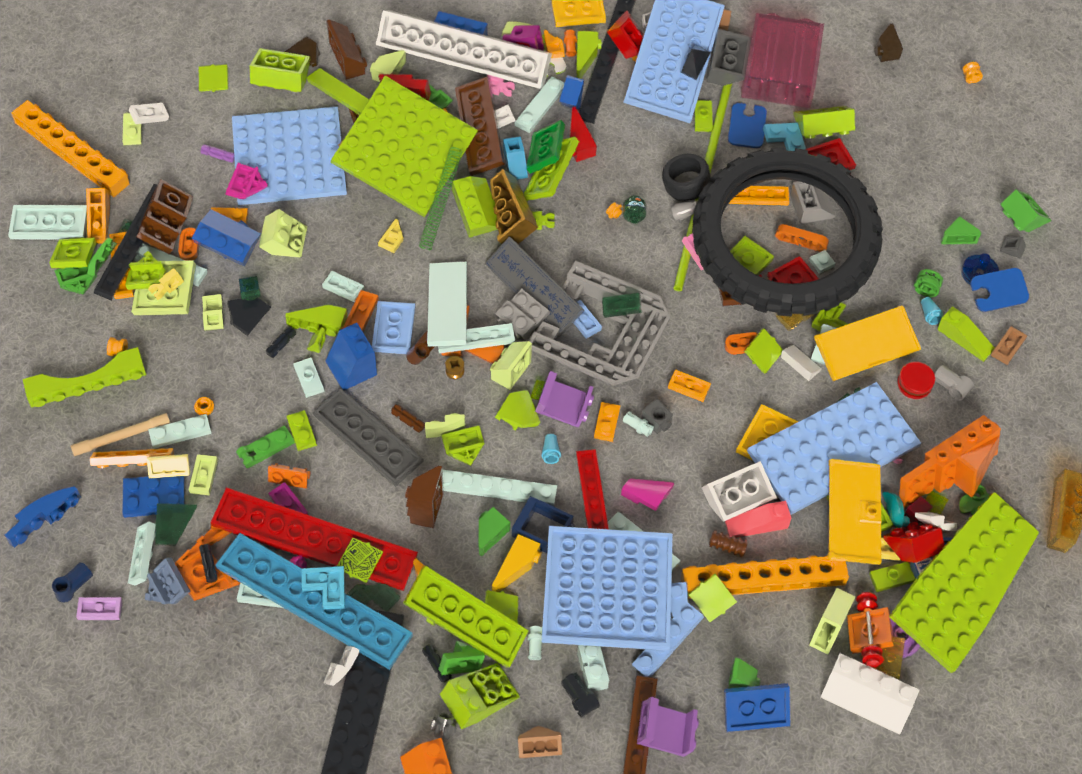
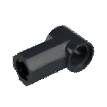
(582, 698)

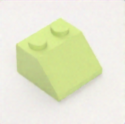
(512, 364)

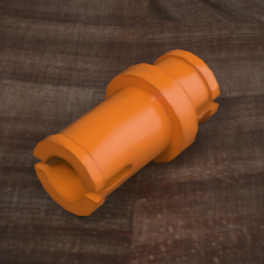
(570, 42)

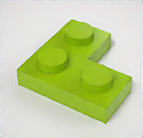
(829, 317)

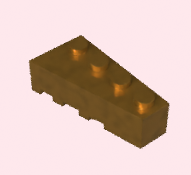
(511, 208)

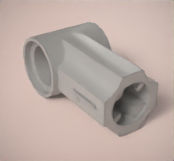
(957, 385)

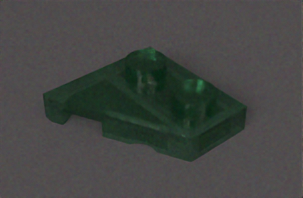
(171, 522)

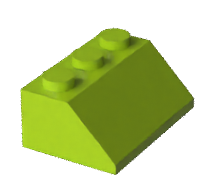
(279, 70)
(825, 121)
(475, 205)

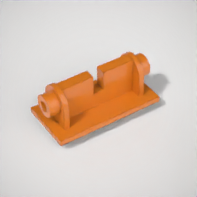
(281, 474)

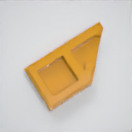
(554, 45)

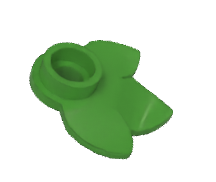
(970, 504)

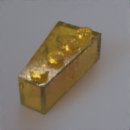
(1066, 511)

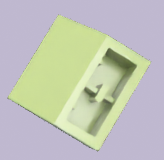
(282, 235)

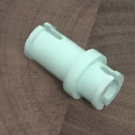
(640, 425)
(535, 643)

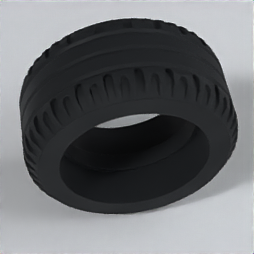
(679, 165)

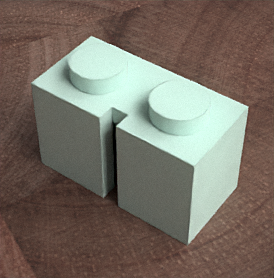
(595, 672)

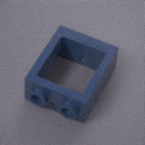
(540, 507)

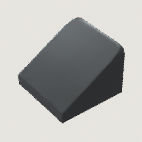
(1013, 246)

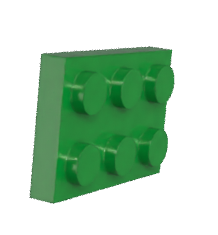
(545, 147)

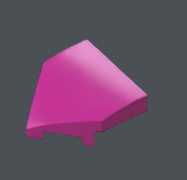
(245, 182)

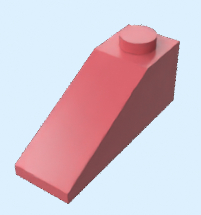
(760, 520)

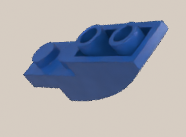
(46, 508)

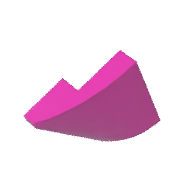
(647, 492)

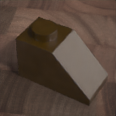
(889, 45)

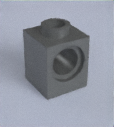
(657, 409)

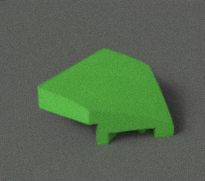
(101, 256)
(75, 279)

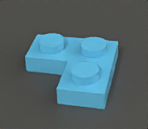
(785, 132)
(330, 581)

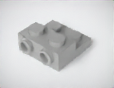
(523, 313)

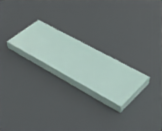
(447, 304)

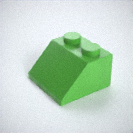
(1024, 211)

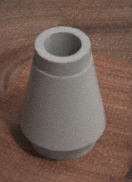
(683, 210)

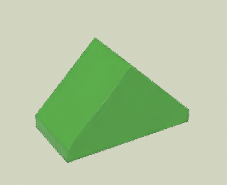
(961, 233)

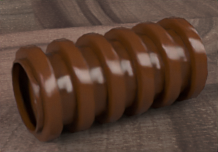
(728, 543)

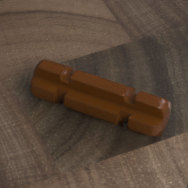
(408, 418)

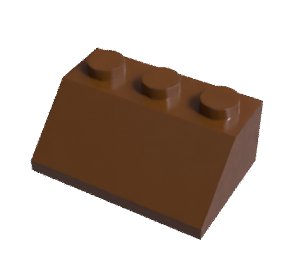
(345, 50)
(425, 497)

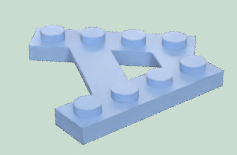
(683, 622)

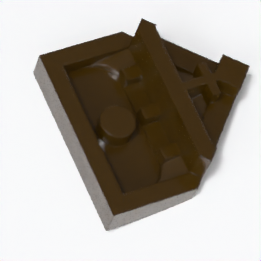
(308, 48)

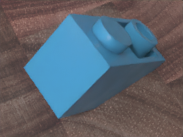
(515, 157)

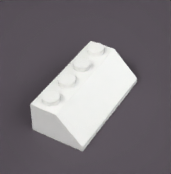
(870, 693)

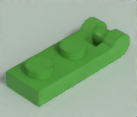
(265, 447)

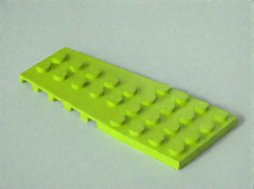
(965, 582)

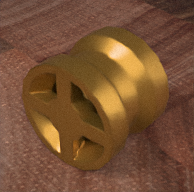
(455, 372)

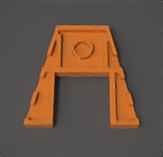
(192, 569)

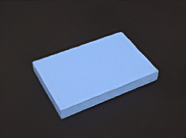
(393, 327)

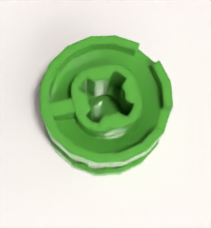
(928, 284)

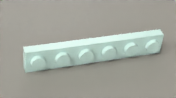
(498, 487)

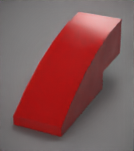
(418, 86)

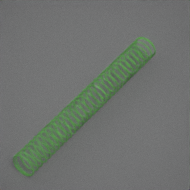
(451, 151)

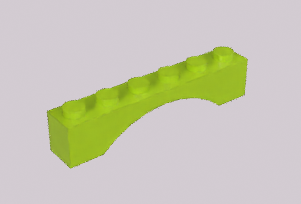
(45, 389)

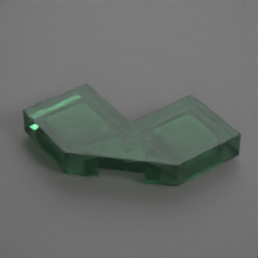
(380, 594)

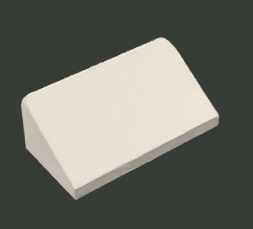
(800, 362)

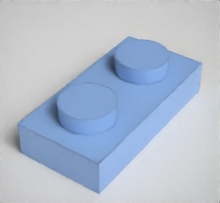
(587, 322)

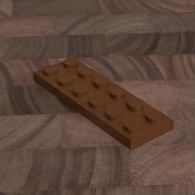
(478, 111)

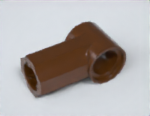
(422, 348)

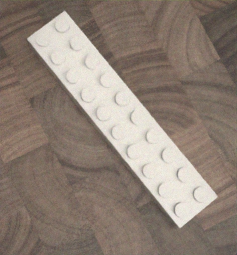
(463, 49)

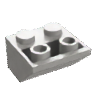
(810, 203)

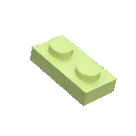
(131, 132)
(203, 475)

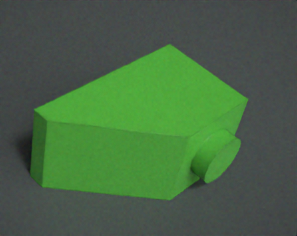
(492, 528)
(743, 675)

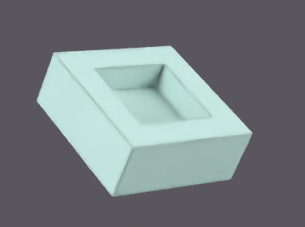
(822, 261)

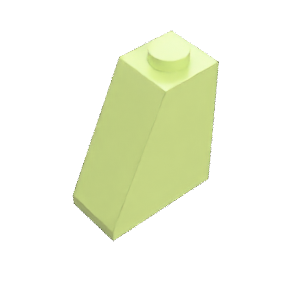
(832, 621)

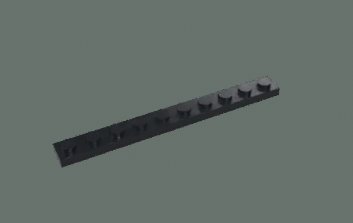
(603, 67)

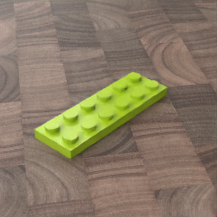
(465, 616)

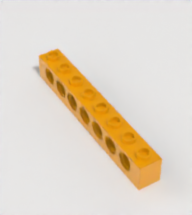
(70, 148)
(836, 575)

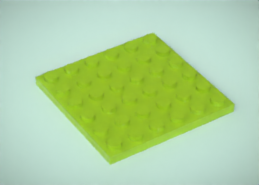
(403, 146)

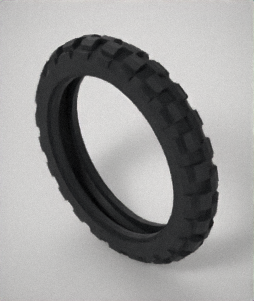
(776, 296)

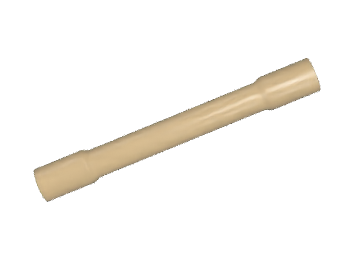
(89, 445)

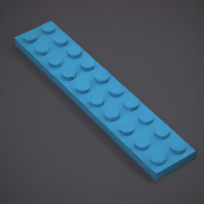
(282, 583)

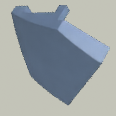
(166, 584)

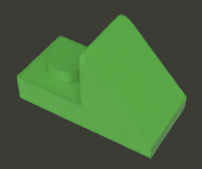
(461, 660)

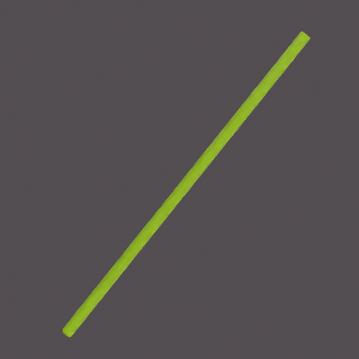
(710, 155)

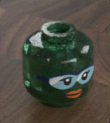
(634, 208)

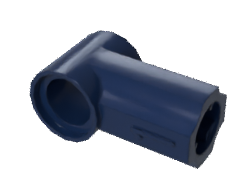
(71, 581)

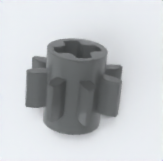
(443, 726)

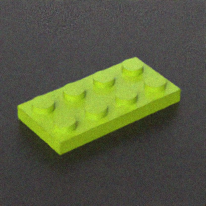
(545, 181)

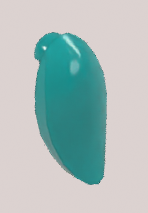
(895, 509)

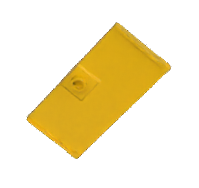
(867, 343)
(854, 512)

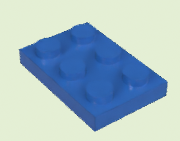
(144, 494)
(757, 707)

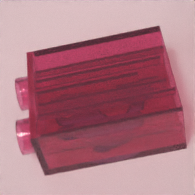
(783, 60)

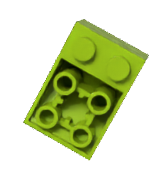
(478, 695)

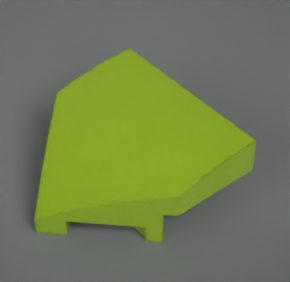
(144, 273)
(518, 411)
(463, 444)

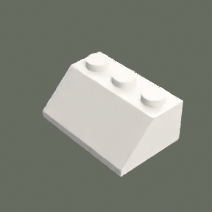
(739, 491)

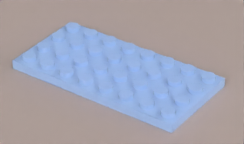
(667, 42)
(853, 429)

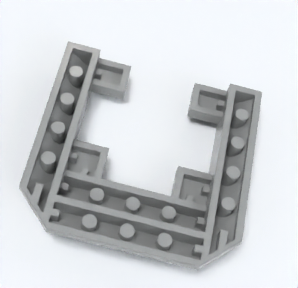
(632, 346)

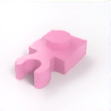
(498, 85)

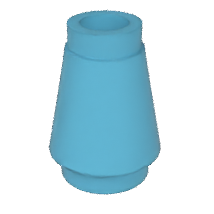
(931, 311)
(551, 451)

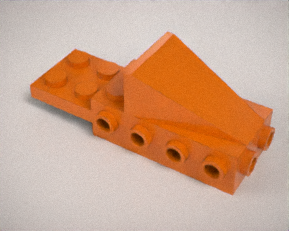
(956, 461)

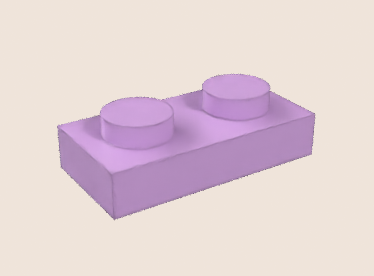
(99, 608)

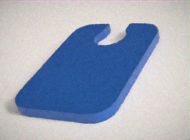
(747, 130)
(1004, 288)

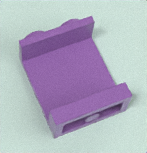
(564, 402)
(667, 728)

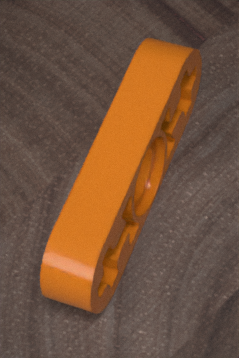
(811, 240)

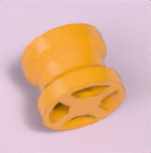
(972, 72)
(115, 346)

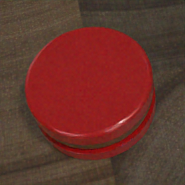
(916, 380)

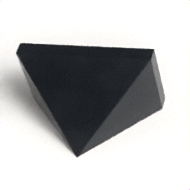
(695, 62)

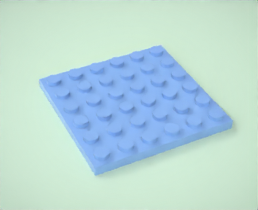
(291, 153)
(608, 588)

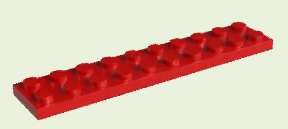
(307, 535)

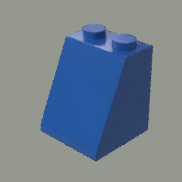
(351, 357)

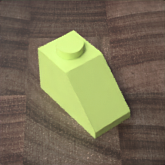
(388, 64)

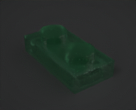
(249, 288)
(621, 305)

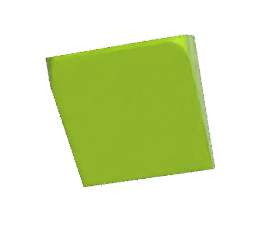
(317, 341)

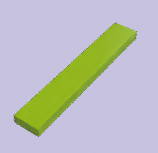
(338, 90)

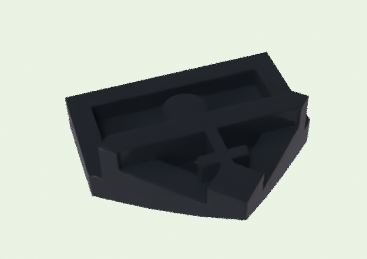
(247, 313)

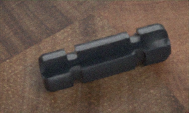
(280, 342)
(208, 563)
(435, 660)

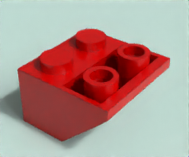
(626, 35)
(915, 542)

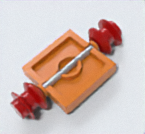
(870, 630)

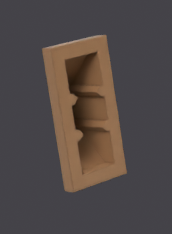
(539, 743)

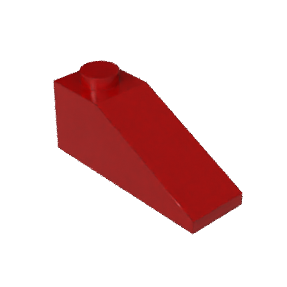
(586, 147)

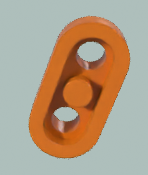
(187, 246)
(740, 340)

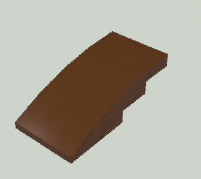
(164, 216)

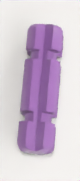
(217, 153)

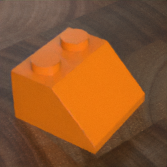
(426, 759)

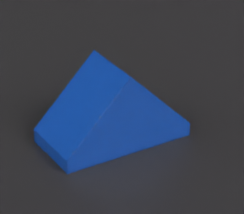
(572, 92)

